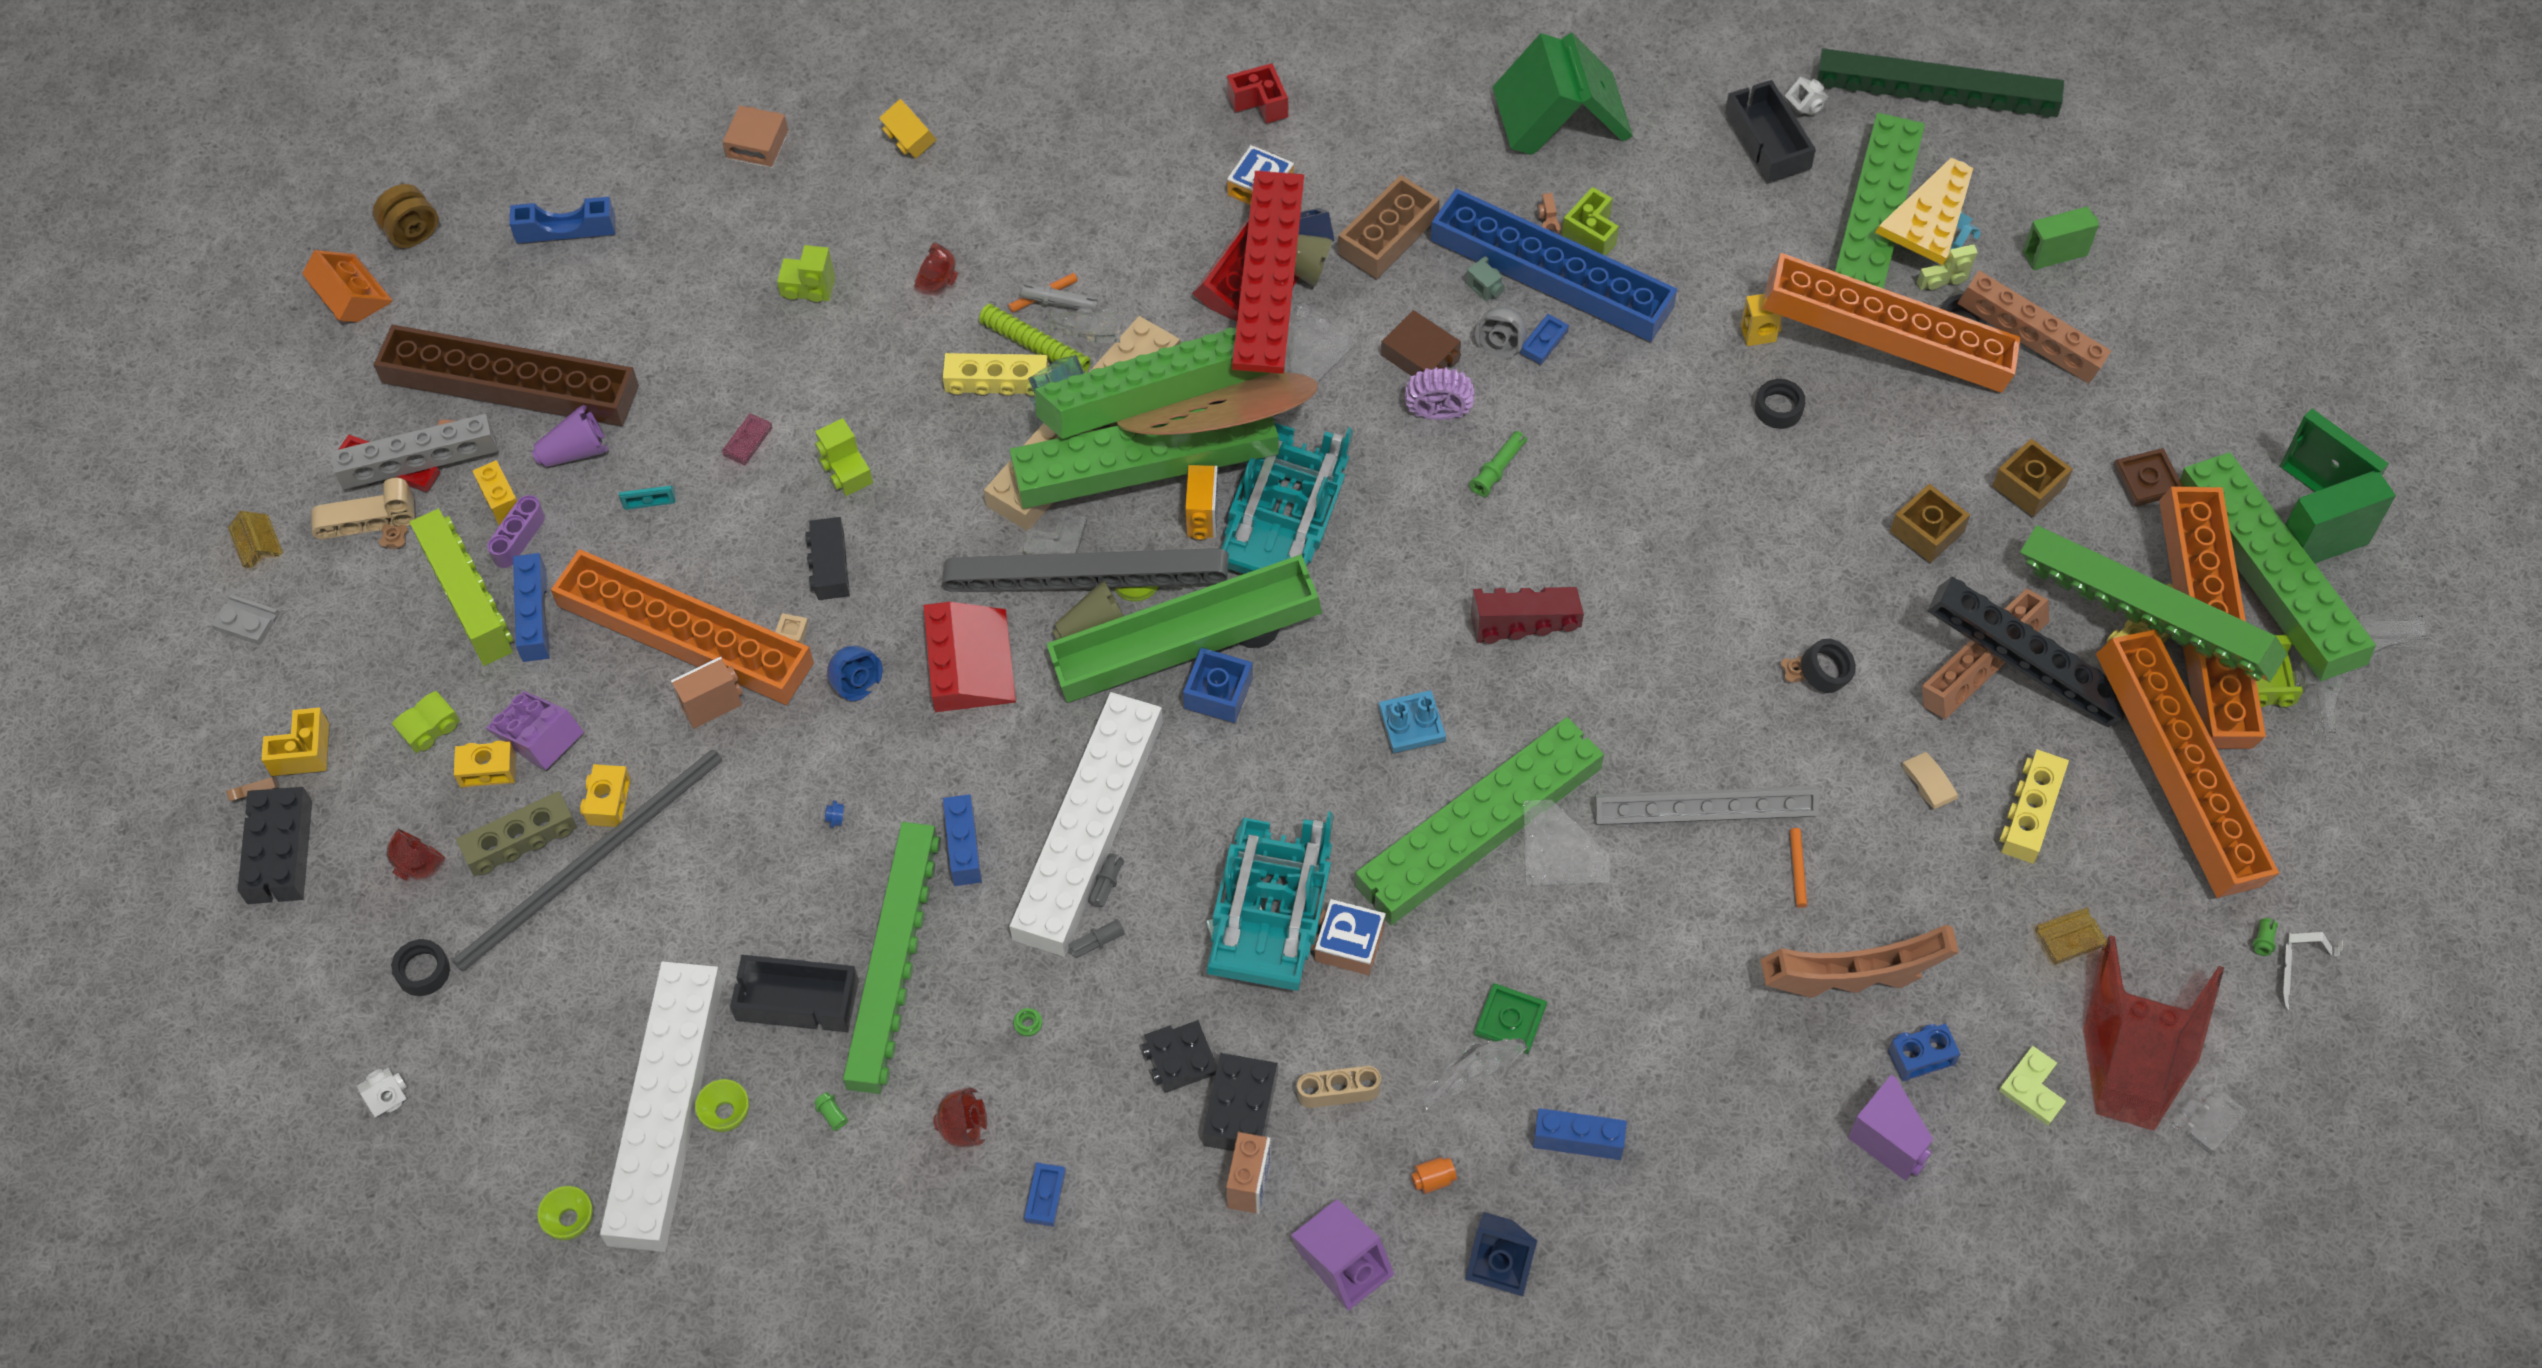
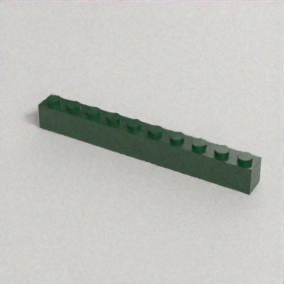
(1940, 83)

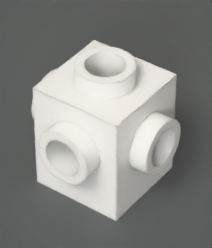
(1807, 96)
(382, 1091)

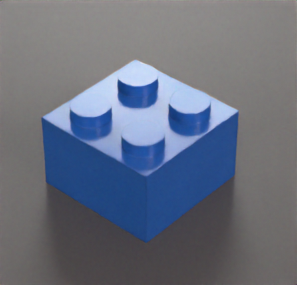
(1218, 685)

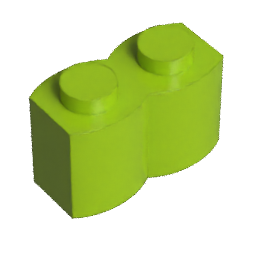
(426, 722)

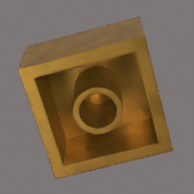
(2032, 477)
(1930, 523)

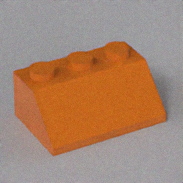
(345, 285)

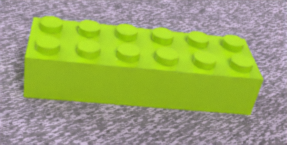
(463, 586)

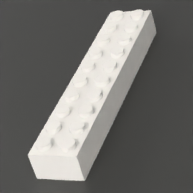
(1086, 824)
(662, 1107)

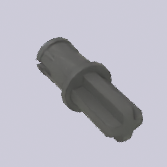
(1106, 880)
(1096, 938)

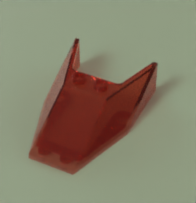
(2139, 1046)

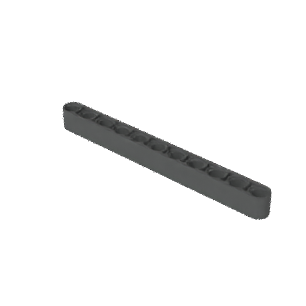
(1085, 570)

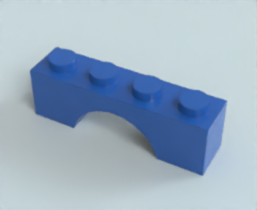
(534, 224)
(530, 621)

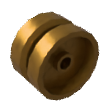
(405, 215)

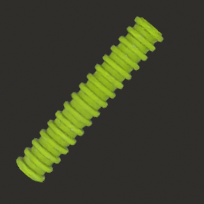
(1028, 336)

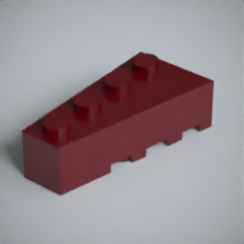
(1524, 613)

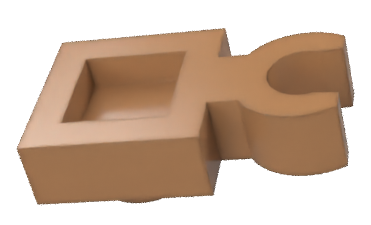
(241, 792)

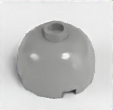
(1500, 328)

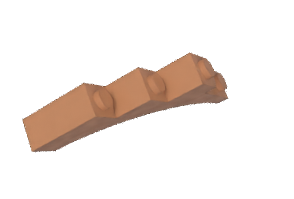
(1854, 971)

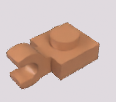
(1548, 212)

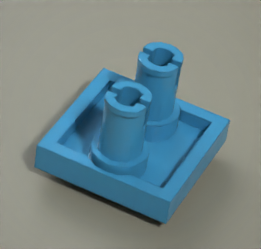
(1412, 721)

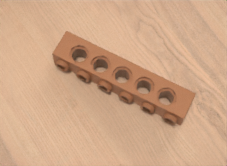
(2034, 326)
(1975, 664)

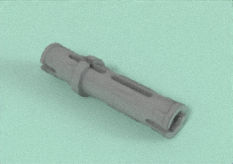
(1062, 298)

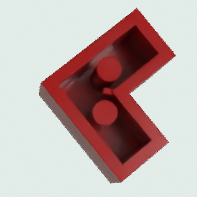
(1258, 88)

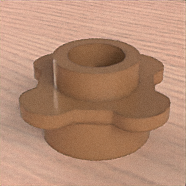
(396, 541)
(1790, 674)

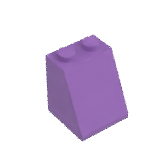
(1893, 1131)
(1343, 1253)

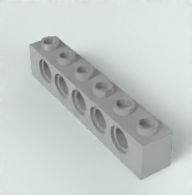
(414, 451)

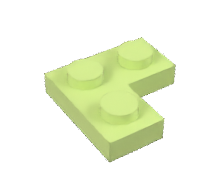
(1953, 271)
(2027, 1088)

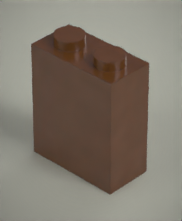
(1420, 345)

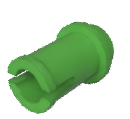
(2264, 943)
(829, 1109)

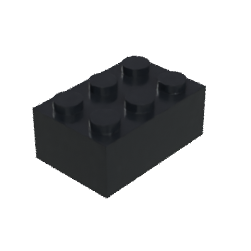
(1239, 1100)

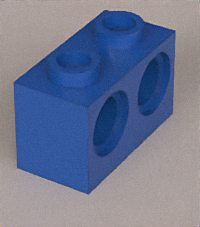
(1927, 1058)

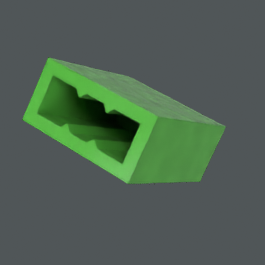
(2060, 238)

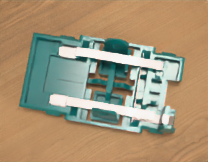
(1264, 537)
(1266, 944)

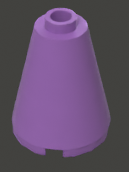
(570, 440)

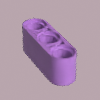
(506, 536)

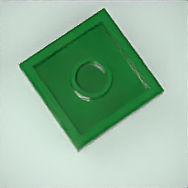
(1510, 1016)

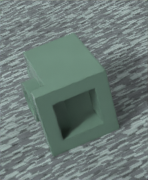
(1484, 280)

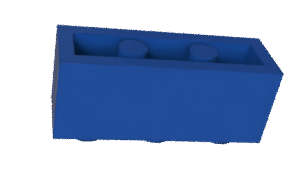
(962, 840)
(1580, 1134)

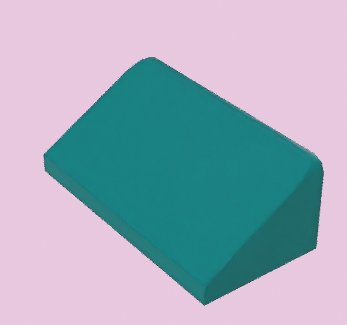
(647, 497)

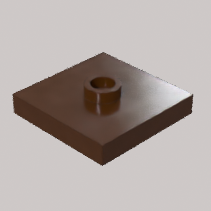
(2147, 476)

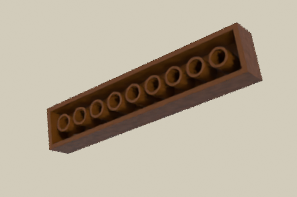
(505, 374)

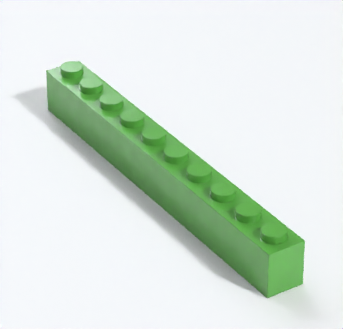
(891, 958)

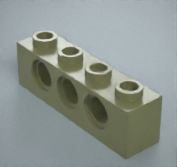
(503, 830)

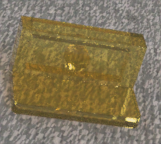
(253, 537)

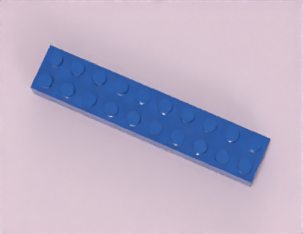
(1554, 264)

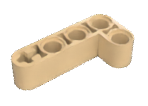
(365, 514)

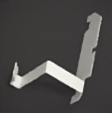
(2303, 937)

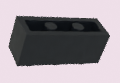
(828, 558)

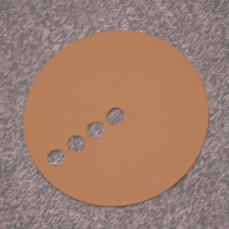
(1243, 404)

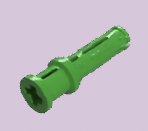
(1492, 471)

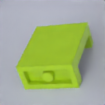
(2281, 688)

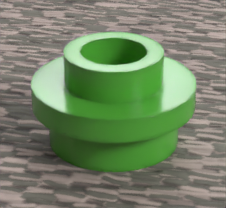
(1027, 1014)

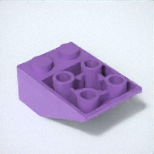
(536, 729)

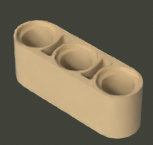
(1349, 1077)

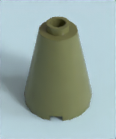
(1311, 257)
(1094, 609)

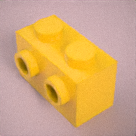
(907, 128)

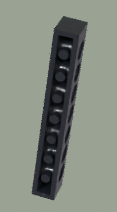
(2026, 650)

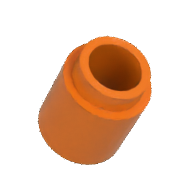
(1433, 1175)

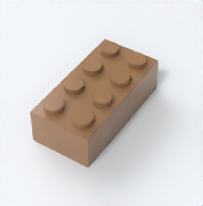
(1388, 226)

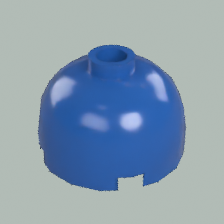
(853, 668)

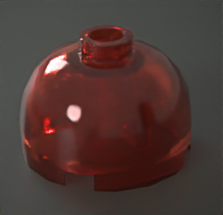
(936, 270)
(411, 856)
(957, 1114)

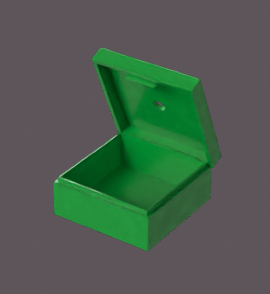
(1550, 85)
(2346, 498)

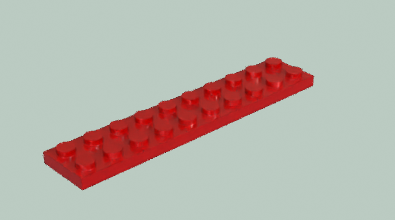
(1268, 272)

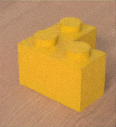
(303, 749)

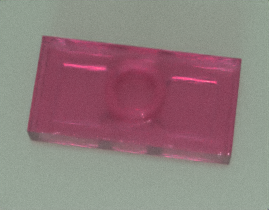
(747, 439)

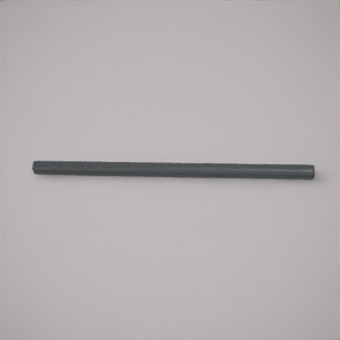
(586, 860)

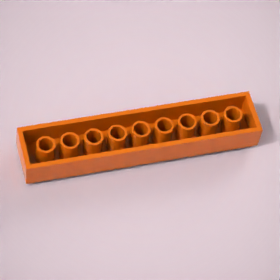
(1891, 322)
(2206, 569)
(682, 625)
(2187, 764)

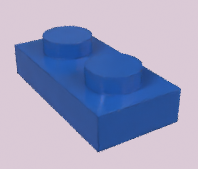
(1544, 339)
(1045, 1194)

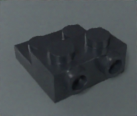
(1178, 1056)

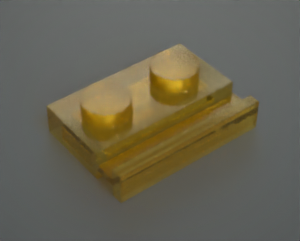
(2070, 936)

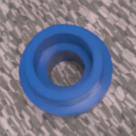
(834, 814)

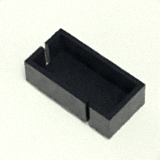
(1770, 131)
(275, 845)
(794, 993)

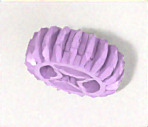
(1439, 394)

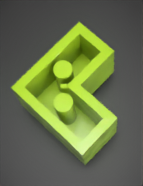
(1589, 223)
(809, 277)
(841, 457)

